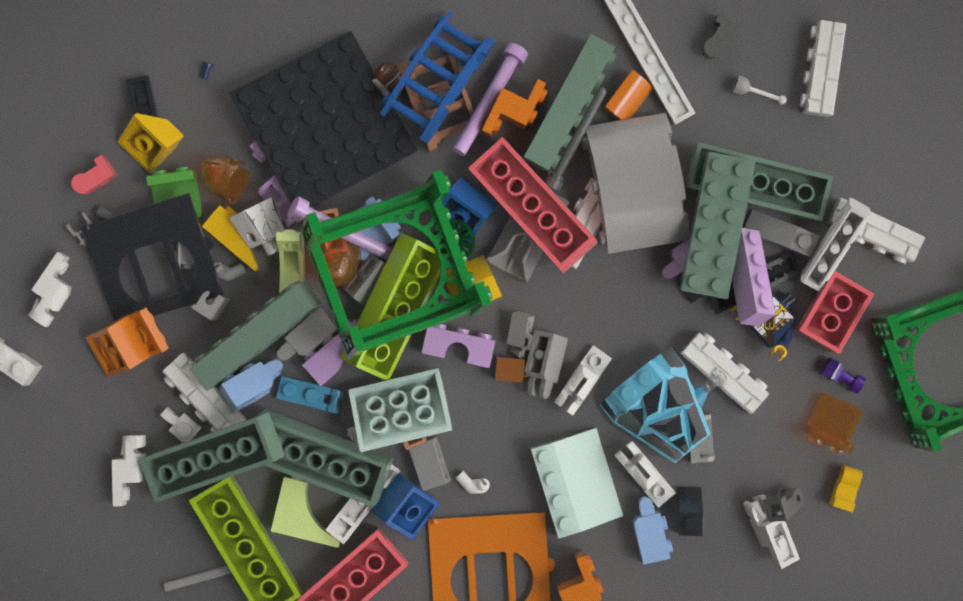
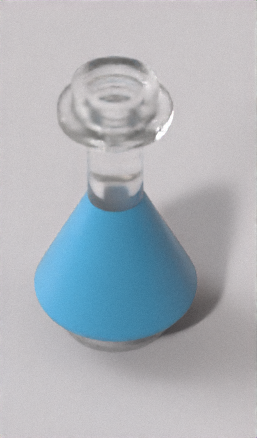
(718, 379)

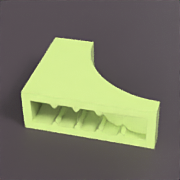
(295, 517)

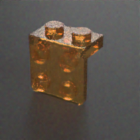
(833, 423)

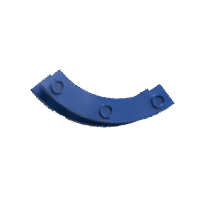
(457, 82)

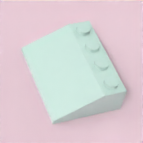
(400, 410)
(576, 482)

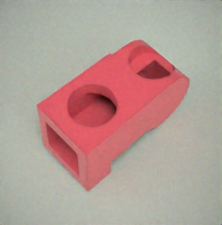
(95, 177)

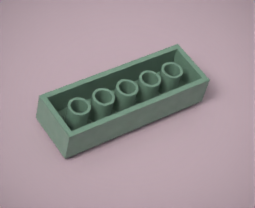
(570, 101)
(773, 185)
(717, 225)
(259, 333)
(212, 457)
(330, 460)

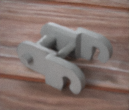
(78, 234)

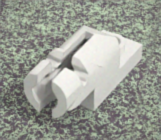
(51, 289)
(583, 378)
(127, 468)
(646, 475)
(771, 534)

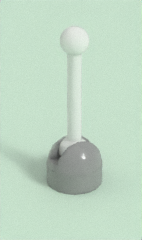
(742, 86)

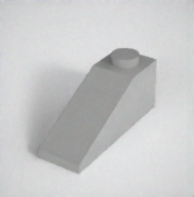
(783, 234)

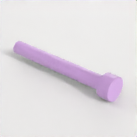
(514, 56)
(300, 208)

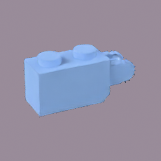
(250, 384)
(650, 533)

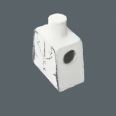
(259, 225)

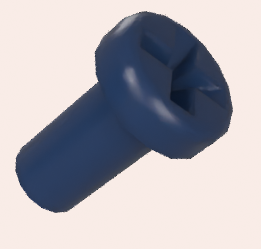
(207, 66)

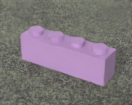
(752, 281)

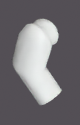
(473, 486)

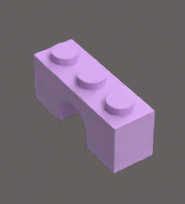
(479, 348)

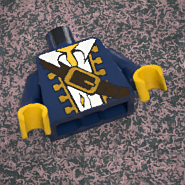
(779, 328)

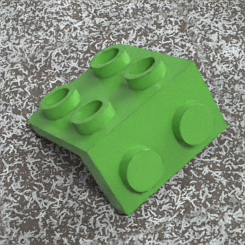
(175, 184)

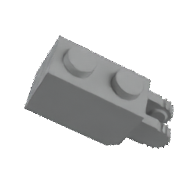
(307, 335)
(544, 362)

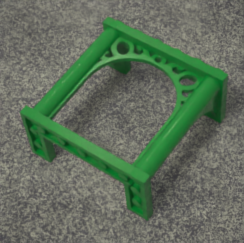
(471, 297)
(888, 328)

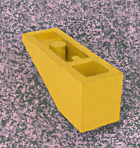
(223, 230)

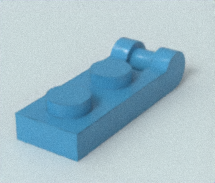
(309, 394)

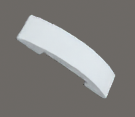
(353, 513)

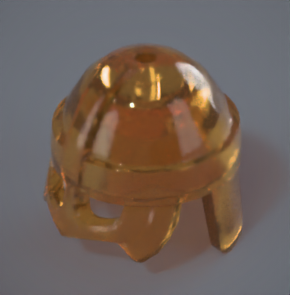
(225, 177)
(342, 261)

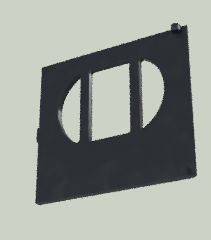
(159, 222)

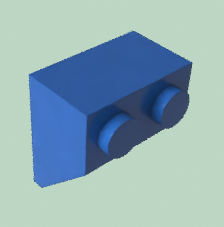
(468, 205)
(405, 506)

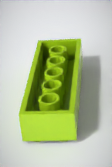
(399, 290)
(245, 543)

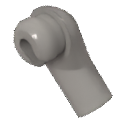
(229, 273)

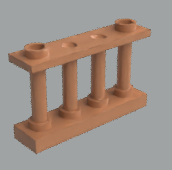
(416, 100)

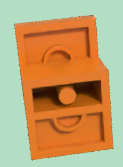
(514, 109)
(127, 342)
(584, 586)

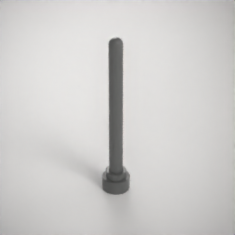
(555, 178)

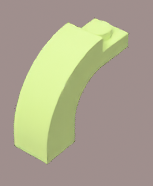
(291, 257)

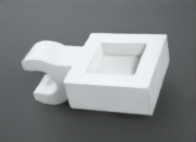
(183, 427)

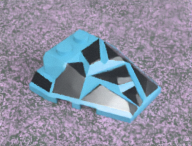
(660, 407)

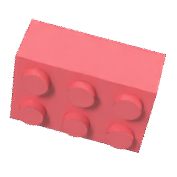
(834, 313)

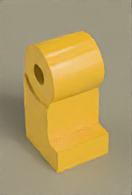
(846, 488)

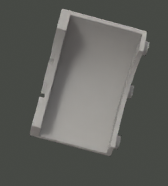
(637, 183)

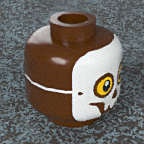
(386, 78)

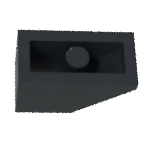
(689, 511)

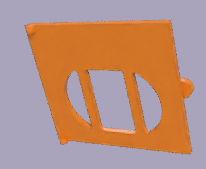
(505, 533)

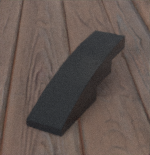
(778, 272)

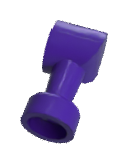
(835, 371)

